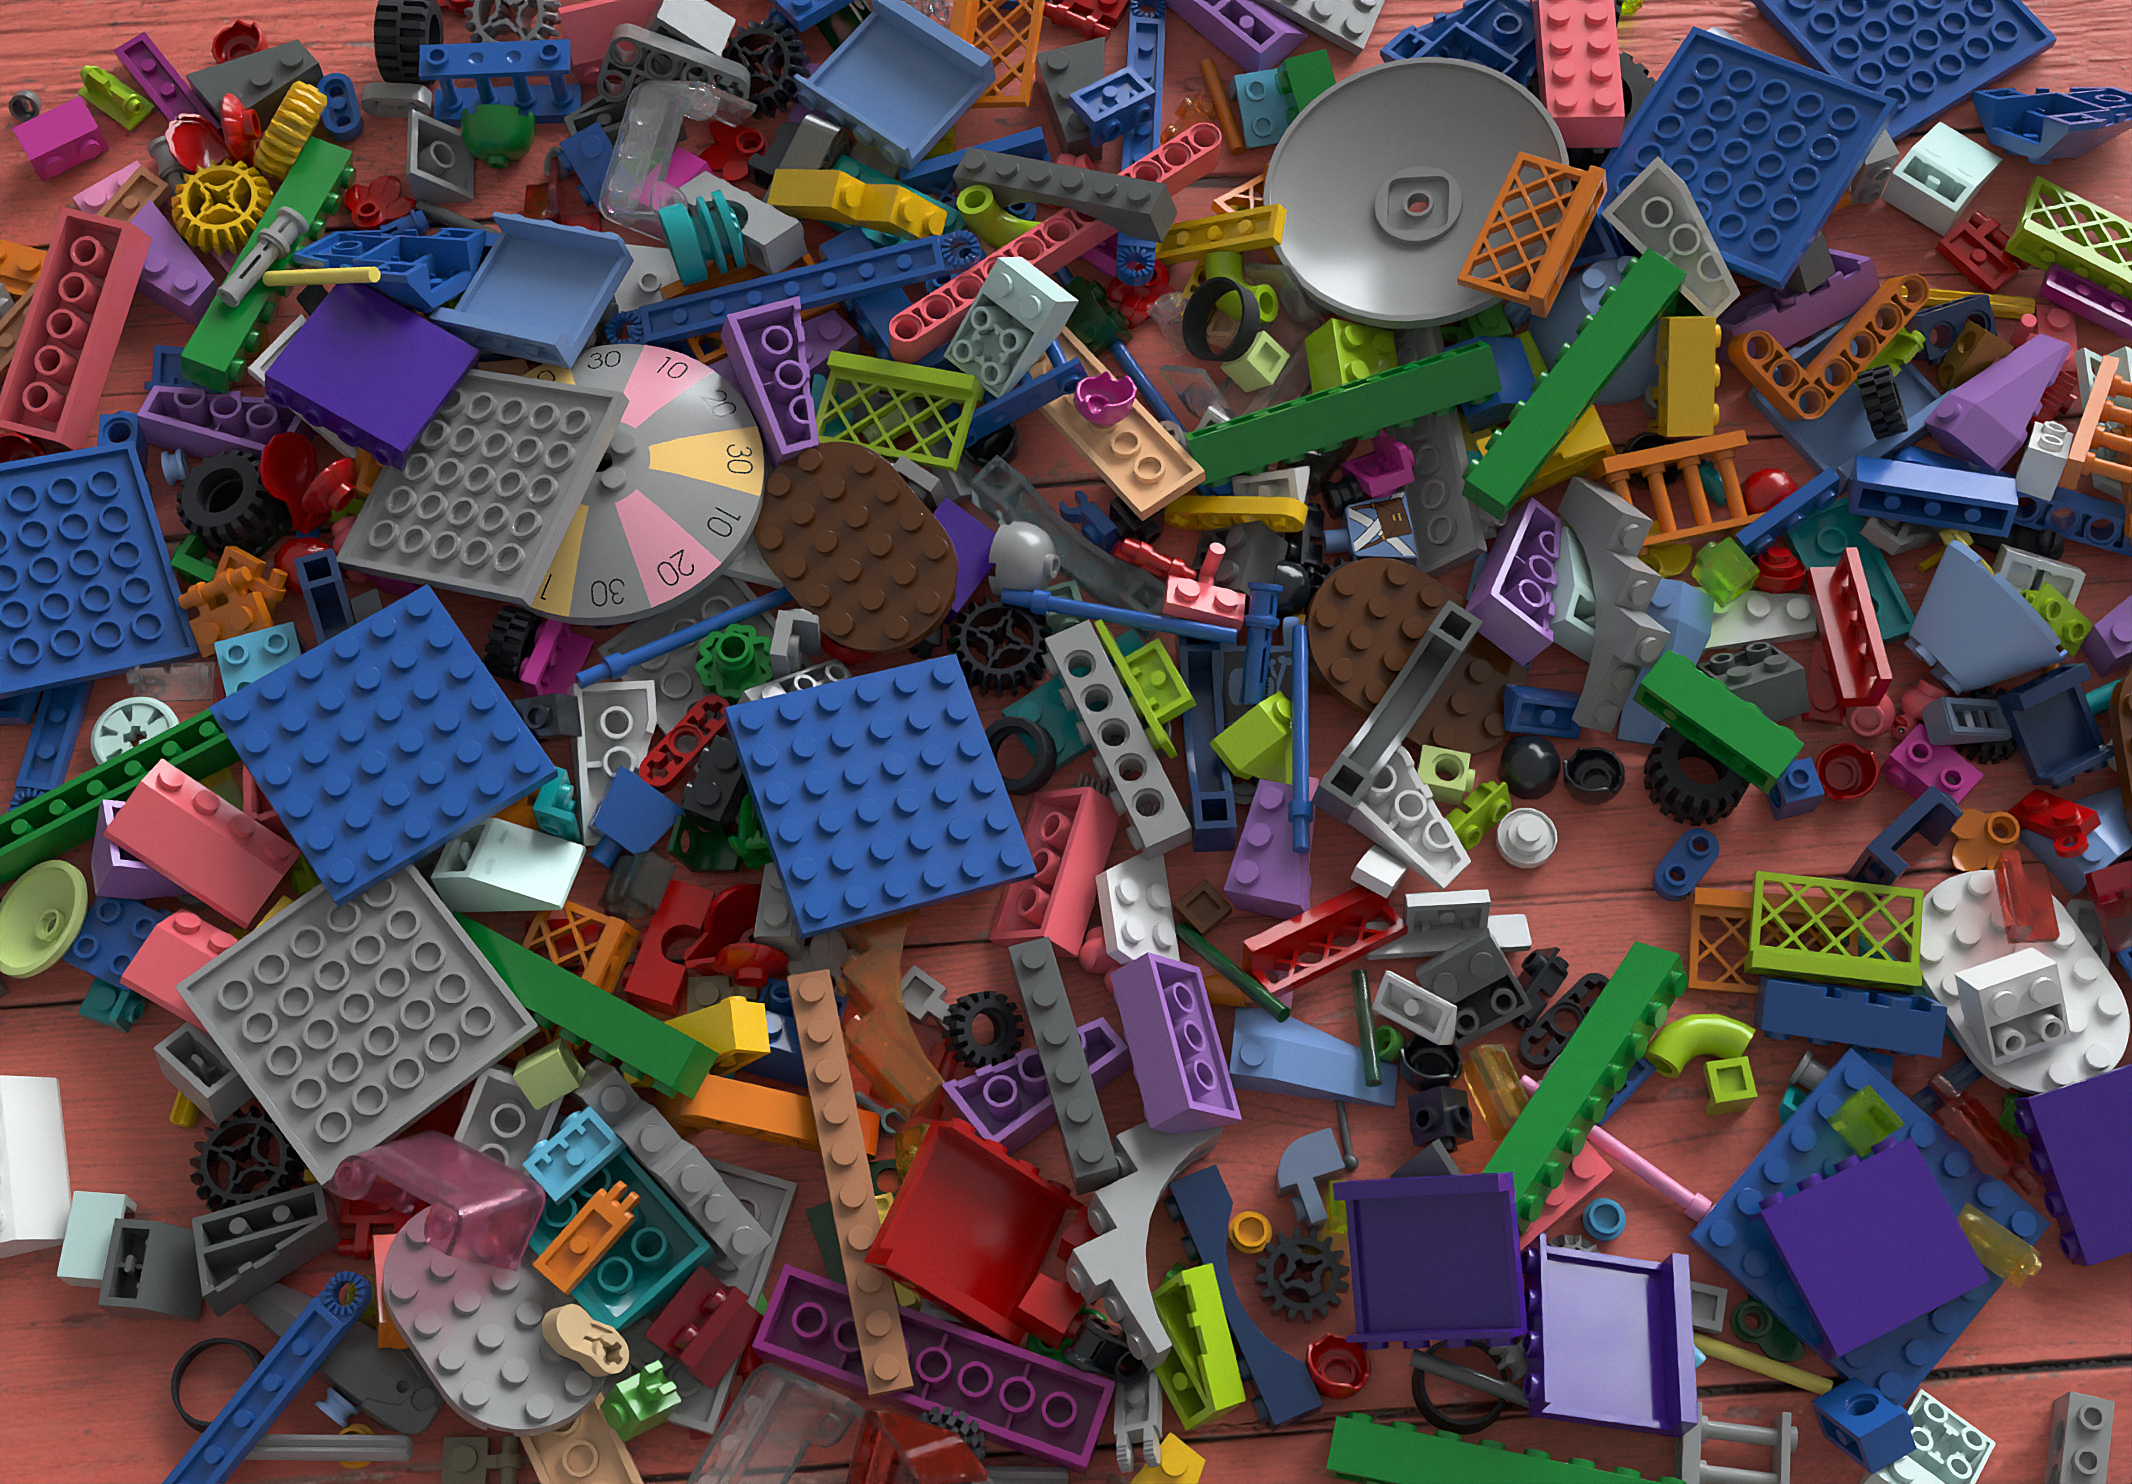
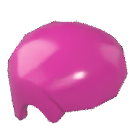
(1104, 399)

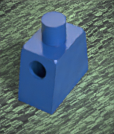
(629, 817)

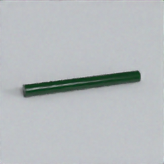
(1232, 972)

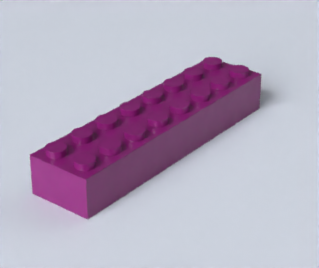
(1009, 1391)

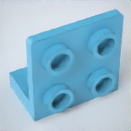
(1260, 107)
(257, 654)
(572, 1154)

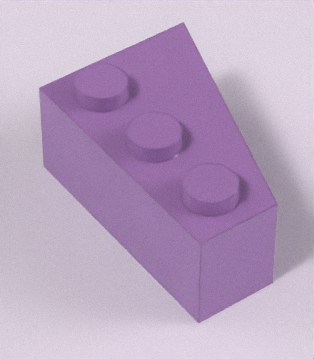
(171, 270)

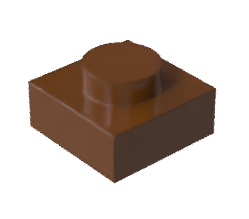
(1203, 908)

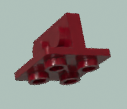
(2112, 898)
(705, 1326)

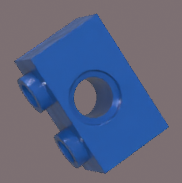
(1865, 1424)

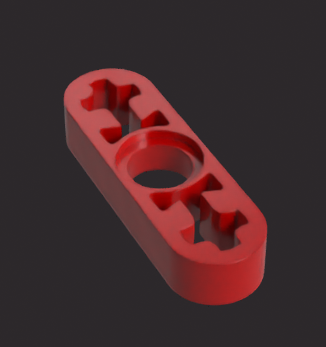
(658, 757)

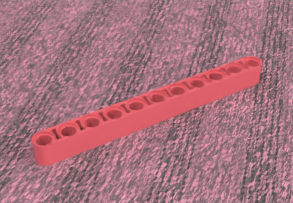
(1047, 245)

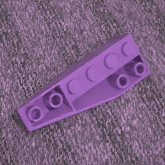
(1243, 30)

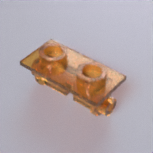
(1190, 113)

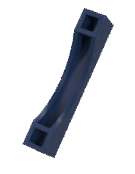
(325, 594)
(1207, 775)
(1278, 1379)

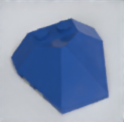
(1481, 32)
(2055, 122)
(412, 267)

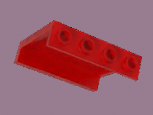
(970, 1228)

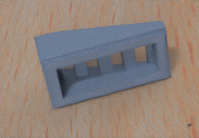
(1943, 724)

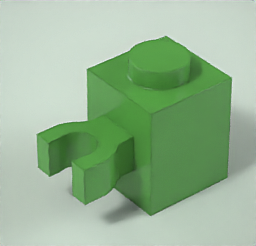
(1487, 323)
(640, 1402)

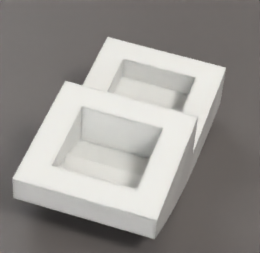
(1379, 871)

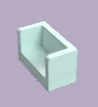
(89, 1236)

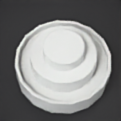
(1526, 838)

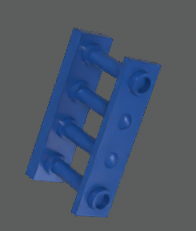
(496, 60)
(1016, 403)

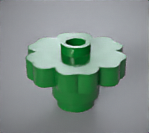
(734, 661)

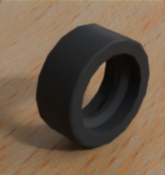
(1045, 757)

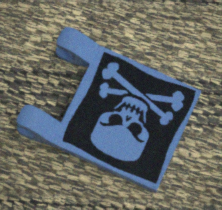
(1278, 677)

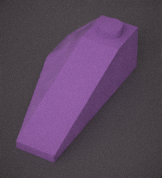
(1990, 412)
(119, 872)

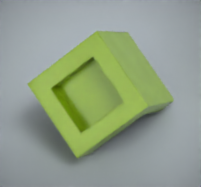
(1729, 1086)

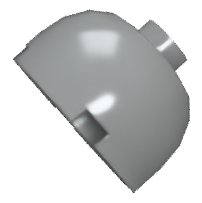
(1022, 558)

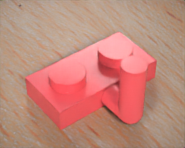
(2051, 321)
(1203, 600)

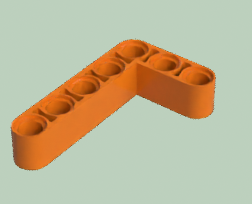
(1836, 354)
(753, 1113)

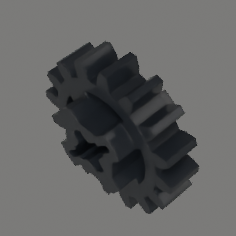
(1311, 1292)

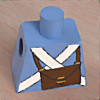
(1375, 530)

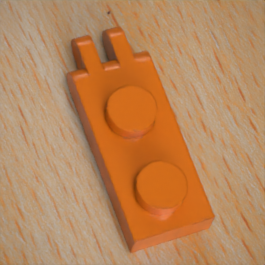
(587, 1237)

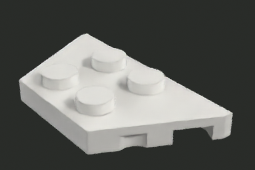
(1137, 910)

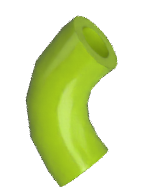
(988, 219)
(1231, 266)
(1695, 1037)

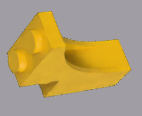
(846, 200)

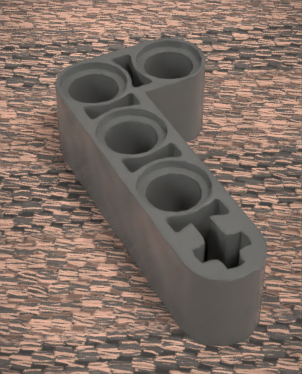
(683, 57)
(815, 147)

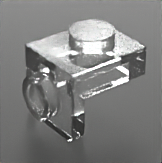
(1169, 317)

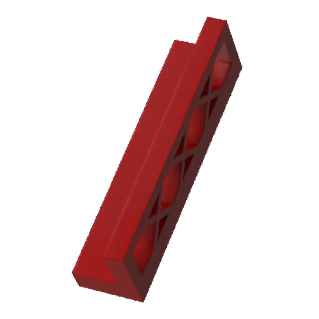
(1849, 631)
(1314, 933)

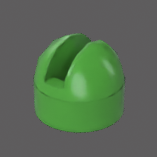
(1387, 1035)

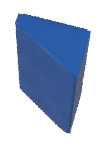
(1540, 711)

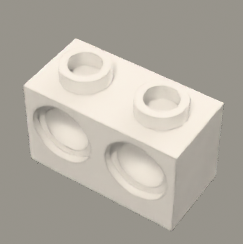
(2043, 460)
(2031, 570)

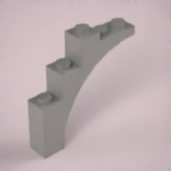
(1623, 588)
(672, 1162)
(1116, 1261)

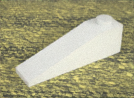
(1663, 216)
(615, 733)
(1408, 825)

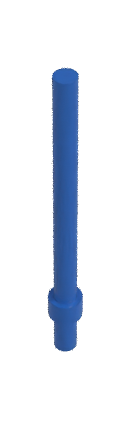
(1043, 602)
(617, 665)
(1300, 808)

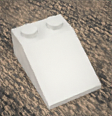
(503, 1120)

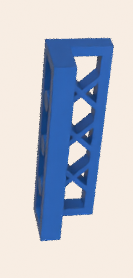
(937, 173)

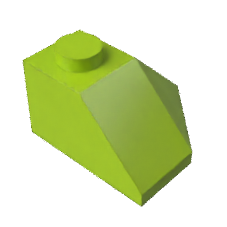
(1260, 742)

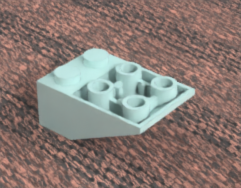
(1940, 177)
(1009, 324)
(1573, 598)
(506, 869)
(1946, 1449)

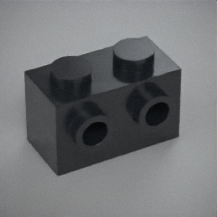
(717, 789)

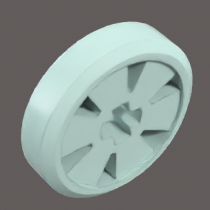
(124, 721)

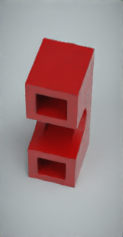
(653, 979)
(1052, 1307)

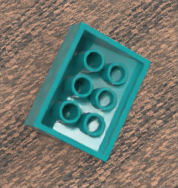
(645, 1262)

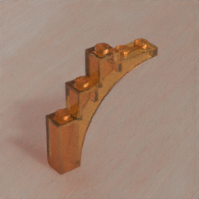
(880, 1035)

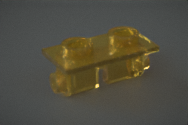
(1998, 1247)

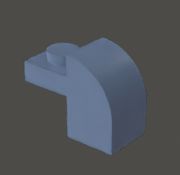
(1304, 1166)

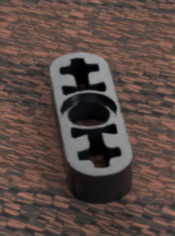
(1537, 1033)

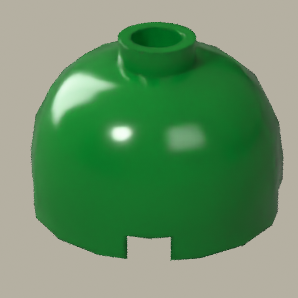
(497, 134)

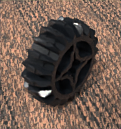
(782, 51)
(974, 632)
(259, 1130)

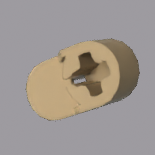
(585, 1340)

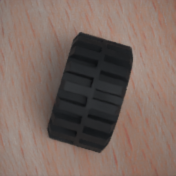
(399, 32)
(211, 492)
(1682, 795)

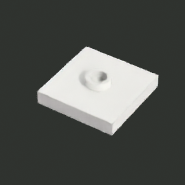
(648, 273)

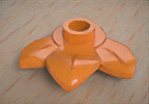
(1977, 843)

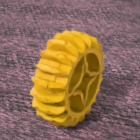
(289, 130)
(224, 196)

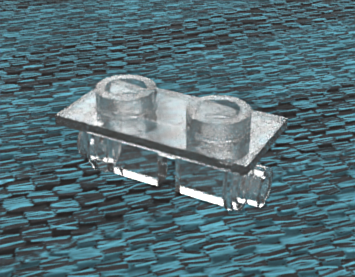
(174, 681)

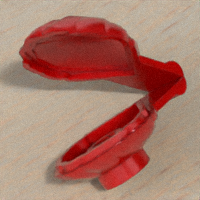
(197, 141)
(289, 473)
(725, 922)

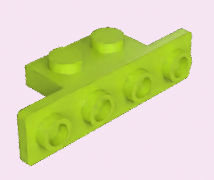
(1155, 685)

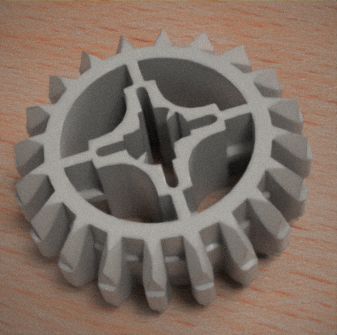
(487, 28)

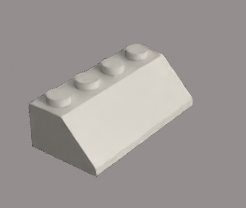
(32, 1165)

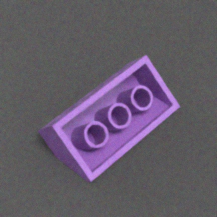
(1174, 1045)

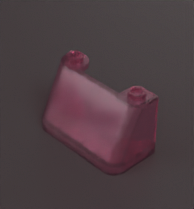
(477, 1203)

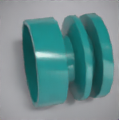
(702, 238)

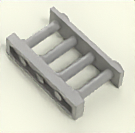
(1695, 1471)

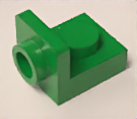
(191, 563)

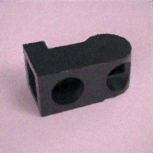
(762, 168)

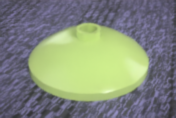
(41, 918)

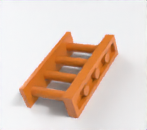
(2093, 436)
(1687, 457)

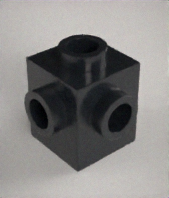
(1131, 526)
(1440, 1115)

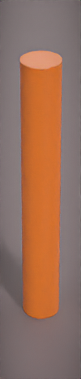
(1222, 106)

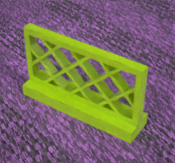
(2047, 243)
(911, 382)
(1840, 967)

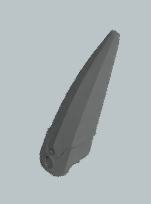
(380, 1381)

